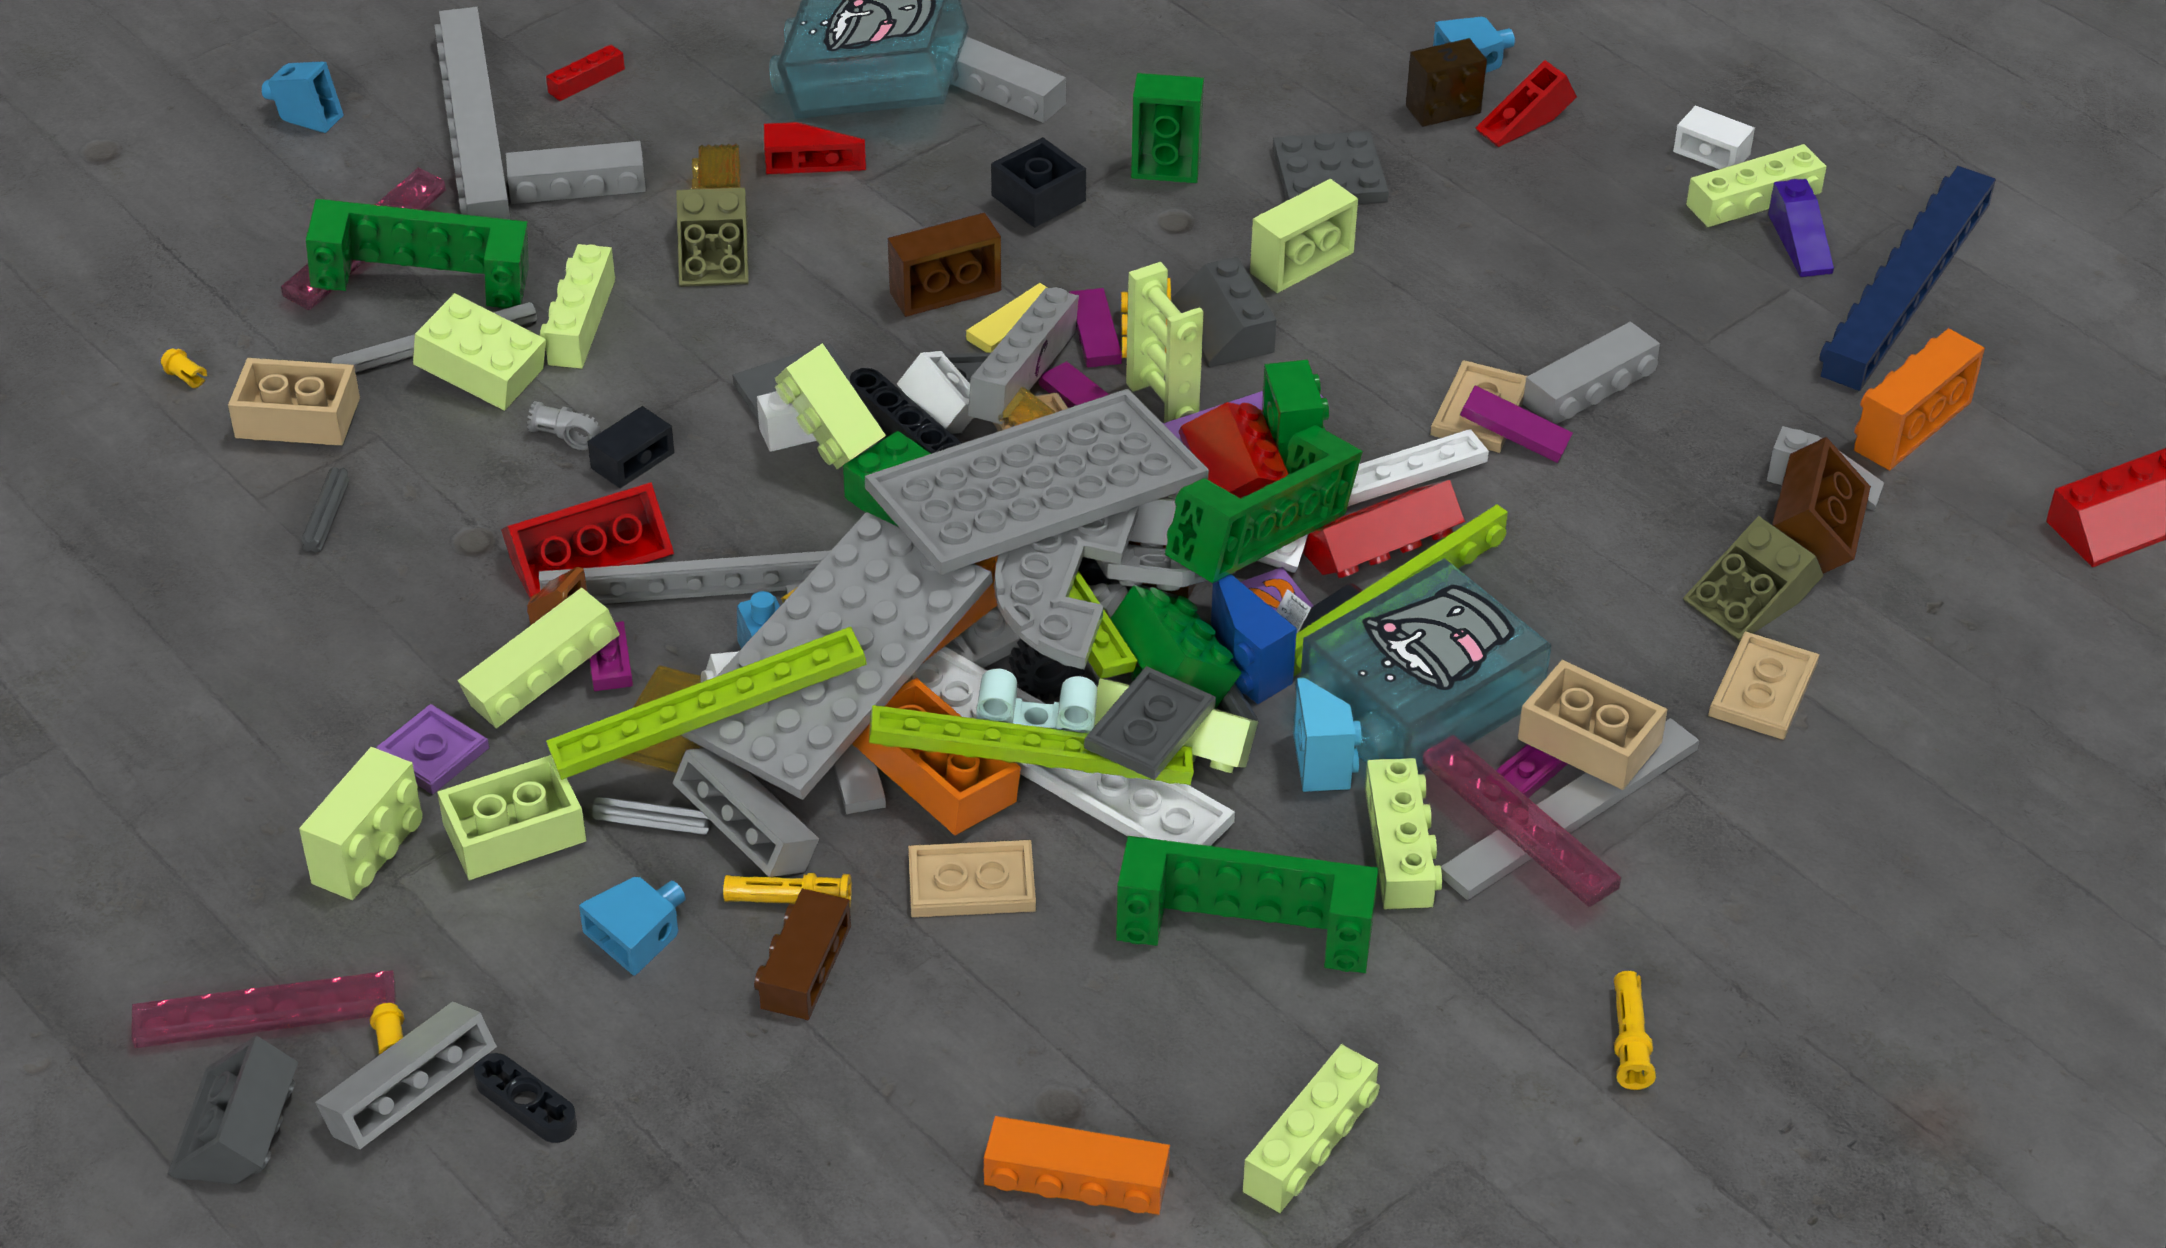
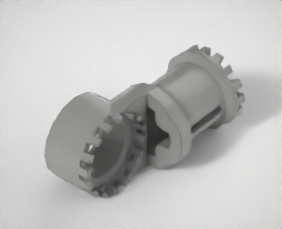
(562, 423)

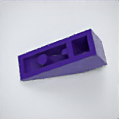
(1800, 227)

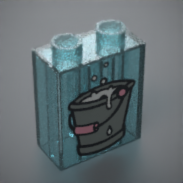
(868, 55)
(1427, 664)

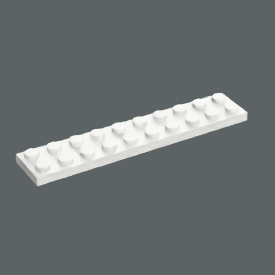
(1126, 804)

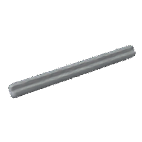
(404, 347)

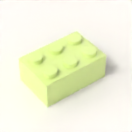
(1303, 235)
(479, 351)
(828, 407)
(511, 817)
(361, 823)

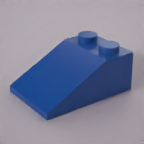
(1256, 636)

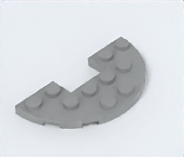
(1036, 584)

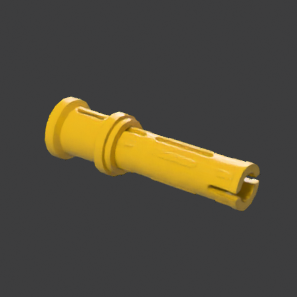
(783, 889)
(1632, 1043)

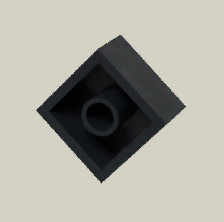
(1038, 182)

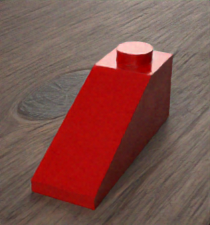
(1529, 105)
(810, 149)

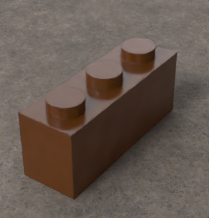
(803, 954)

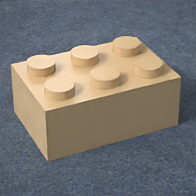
(294, 401)
(1592, 724)

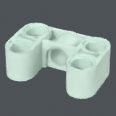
(1072, 713)

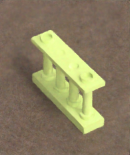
(1150, 335)

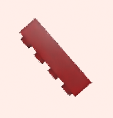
(585, 72)

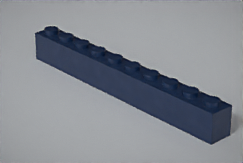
(1906, 278)

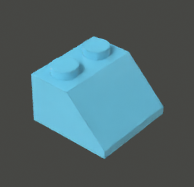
(1324, 739)

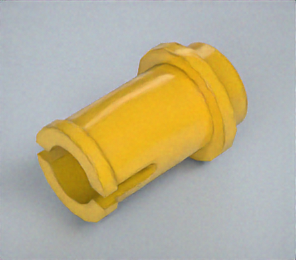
(176, 363)
(387, 1022)

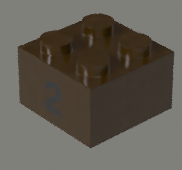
(1446, 82)

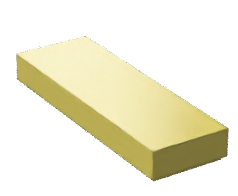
(994, 328)

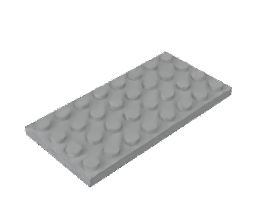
(1034, 480)
(898, 616)

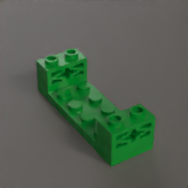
(417, 239)
(1222, 533)
(1247, 886)

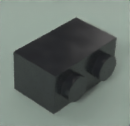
(631, 447)

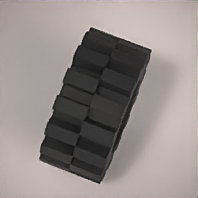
(1036, 679)

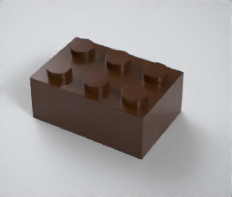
(944, 264)
(1822, 503)

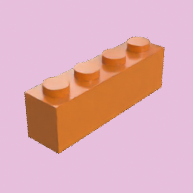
(1076, 1165)

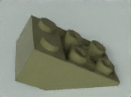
(712, 237)
(1755, 580)

